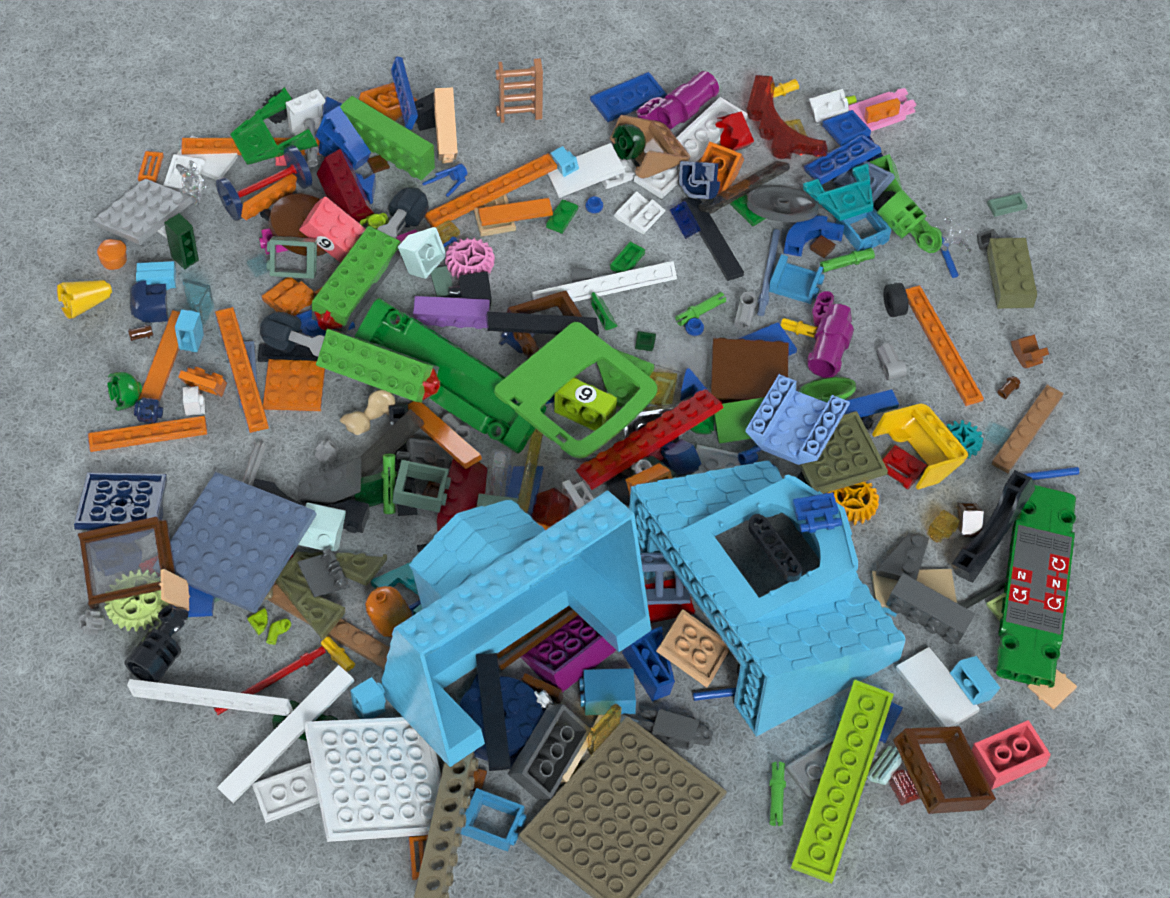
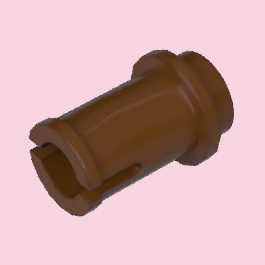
(141, 332)
(1012, 384)

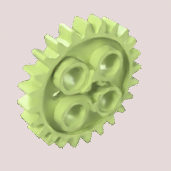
(144, 614)

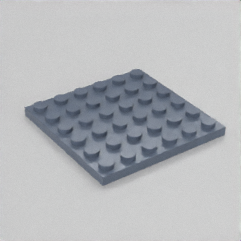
(238, 541)

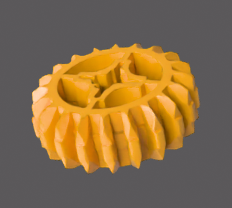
(853, 502)

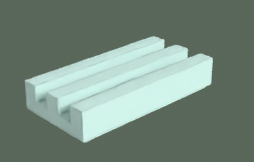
(886, 765)

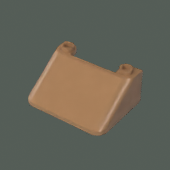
(661, 147)

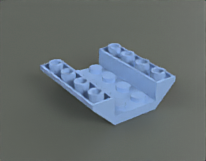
(795, 423)

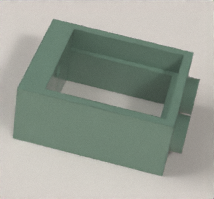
(311, 245)
(422, 472)

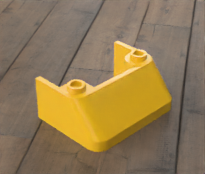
(928, 437)

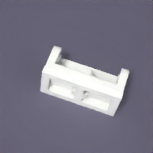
(828, 105)

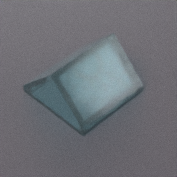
(199, 298)

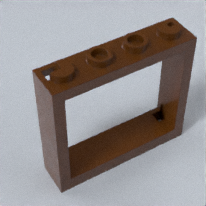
(560, 299)
(923, 778)

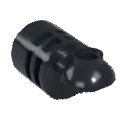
(157, 648)

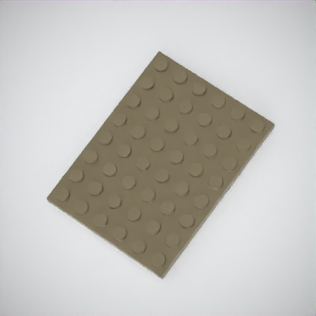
(622, 814)

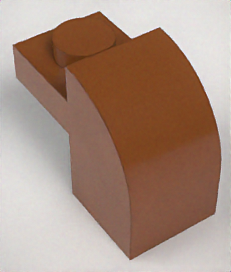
(1028, 352)

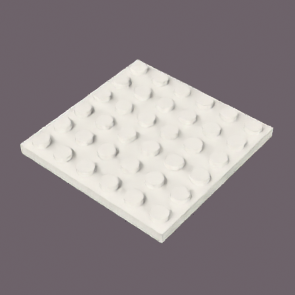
(373, 778)

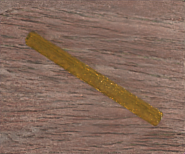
(530, 470)

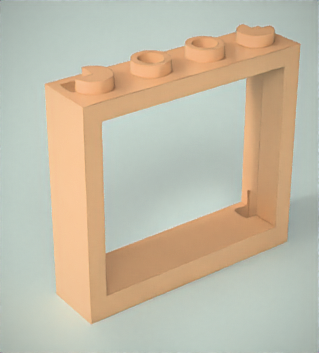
(445, 124)

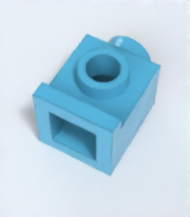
(565, 161)

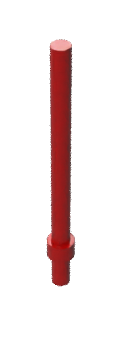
(305, 660)

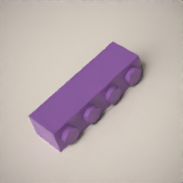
(451, 311)

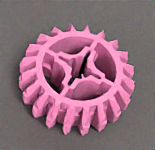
(459, 257)

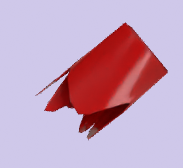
(735, 132)

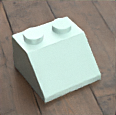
(422, 252)
(325, 529)

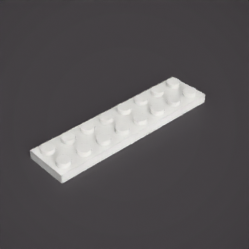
(695, 141)

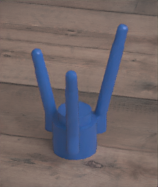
(456, 173)
(749, 456)

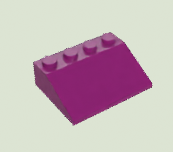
(567, 653)

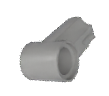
(745, 311)
(892, 366)
(462, 430)

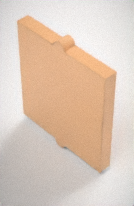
(174, 590)
(1056, 694)

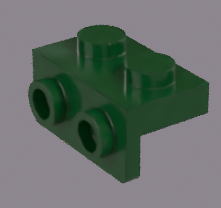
(372, 490)

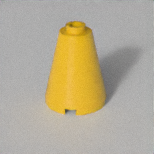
(82, 296)

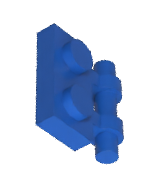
(814, 507)

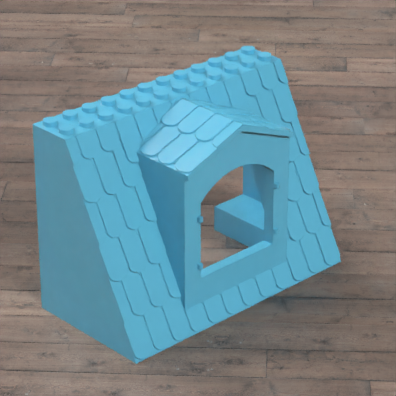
(492, 582)
(796, 639)

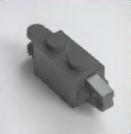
(675, 729)

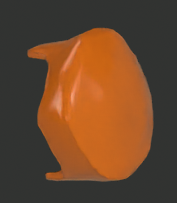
(112, 254)

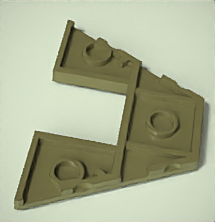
(318, 611)

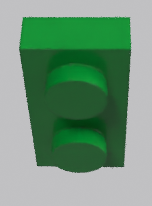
(741, 207)
(562, 216)
(627, 258)

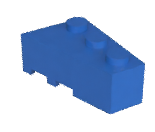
(338, 133)
(650, 666)

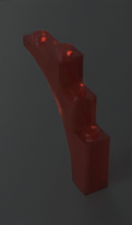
(773, 127)

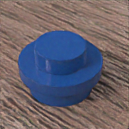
(594, 205)
(694, 327)

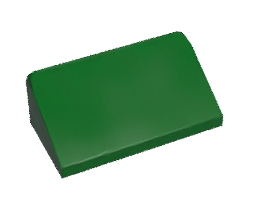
(602, 312)

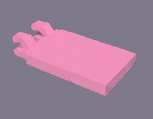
(905, 109)

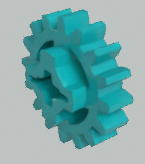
(967, 436)

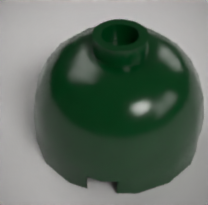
(628, 141)

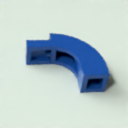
(806, 230)

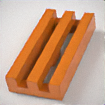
(141, 176)
(420, 839)

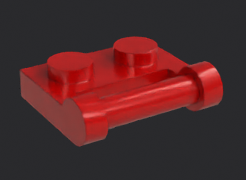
(904, 463)

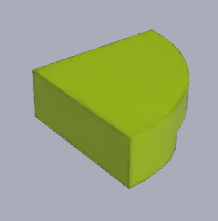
(258, 621)

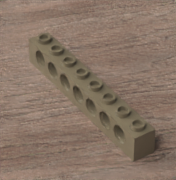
(442, 820)

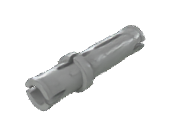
(312, 158)

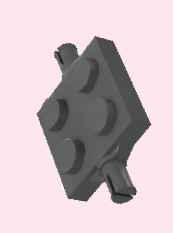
(426, 453)

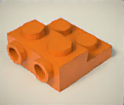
(289, 296)
(209, 383)

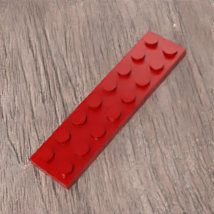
(648, 439)

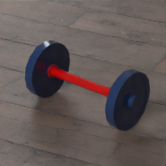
(296, 165)

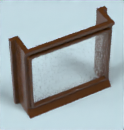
(125, 559)

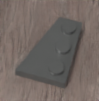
(905, 558)

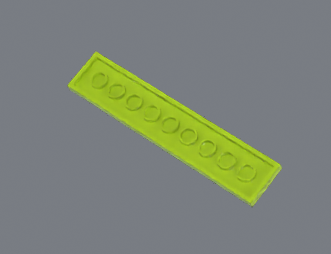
(842, 782)

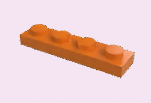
(268, 197)

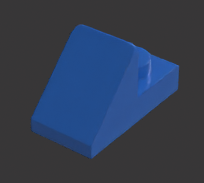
(368, 186)
(691, 385)

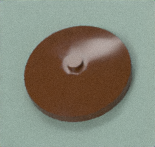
(289, 216)

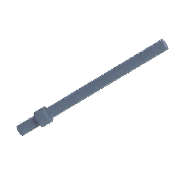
(763, 299)

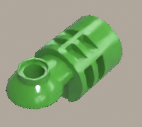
(906, 217)

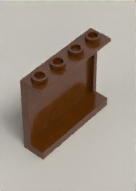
(746, 368)

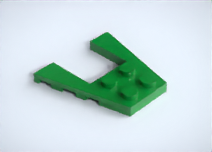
(256, 141)

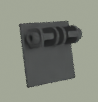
(323, 574)

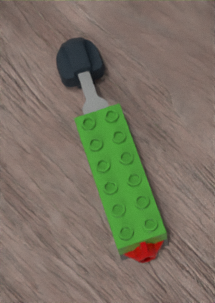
(367, 264)
(355, 358)

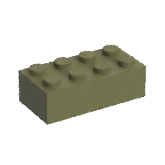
(1011, 273)

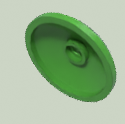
(826, 387)

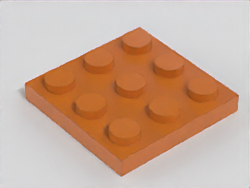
(293, 385)

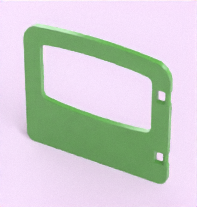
(554, 367)

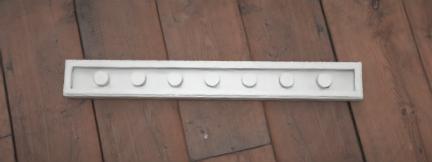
(614, 282)
(210, 697)
(285, 734)

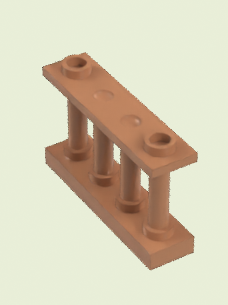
(535, 96)

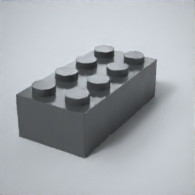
(929, 609)
(549, 751)

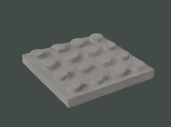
(142, 211)

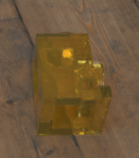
(943, 526)

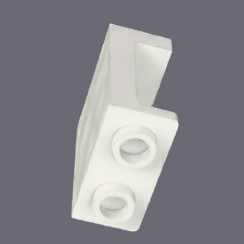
(304, 108)

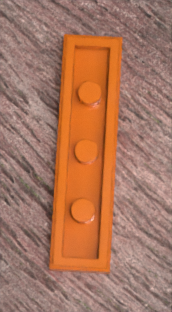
(515, 211)

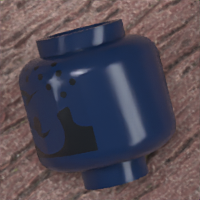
(148, 410)

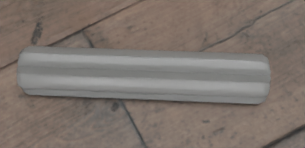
(253, 464)

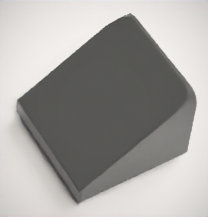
(983, 238)
(581, 274)

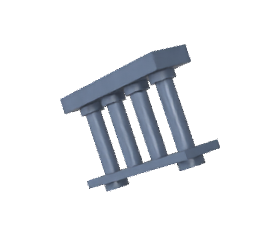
(657, 563)

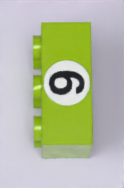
(585, 404)

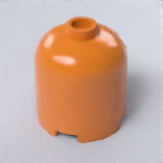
(387, 609)

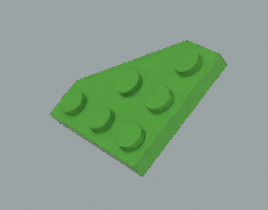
(618, 384)

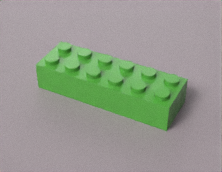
(390, 139)

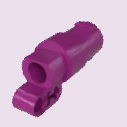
(682, 101)
(831, 337)

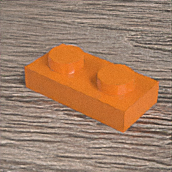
(882, 110)

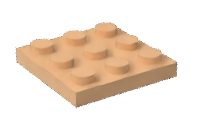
(693, 648)

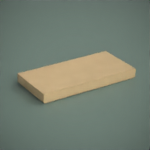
(936, 579)

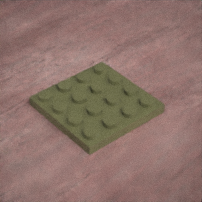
(846, 459)

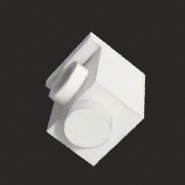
(193, 401)

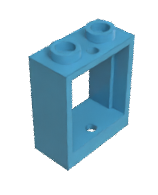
(880, 238)
(484, 798)

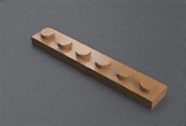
(1027, 429)

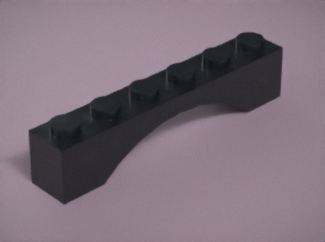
(395, 414)
(1011, 502)
(356, 512)

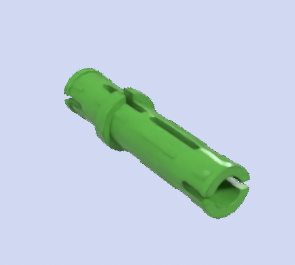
(854, 257)
(701, 308)
(388, 461)
(777, 786)

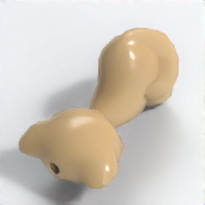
(378, 405)

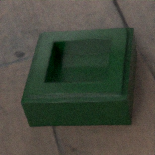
(645, 341)

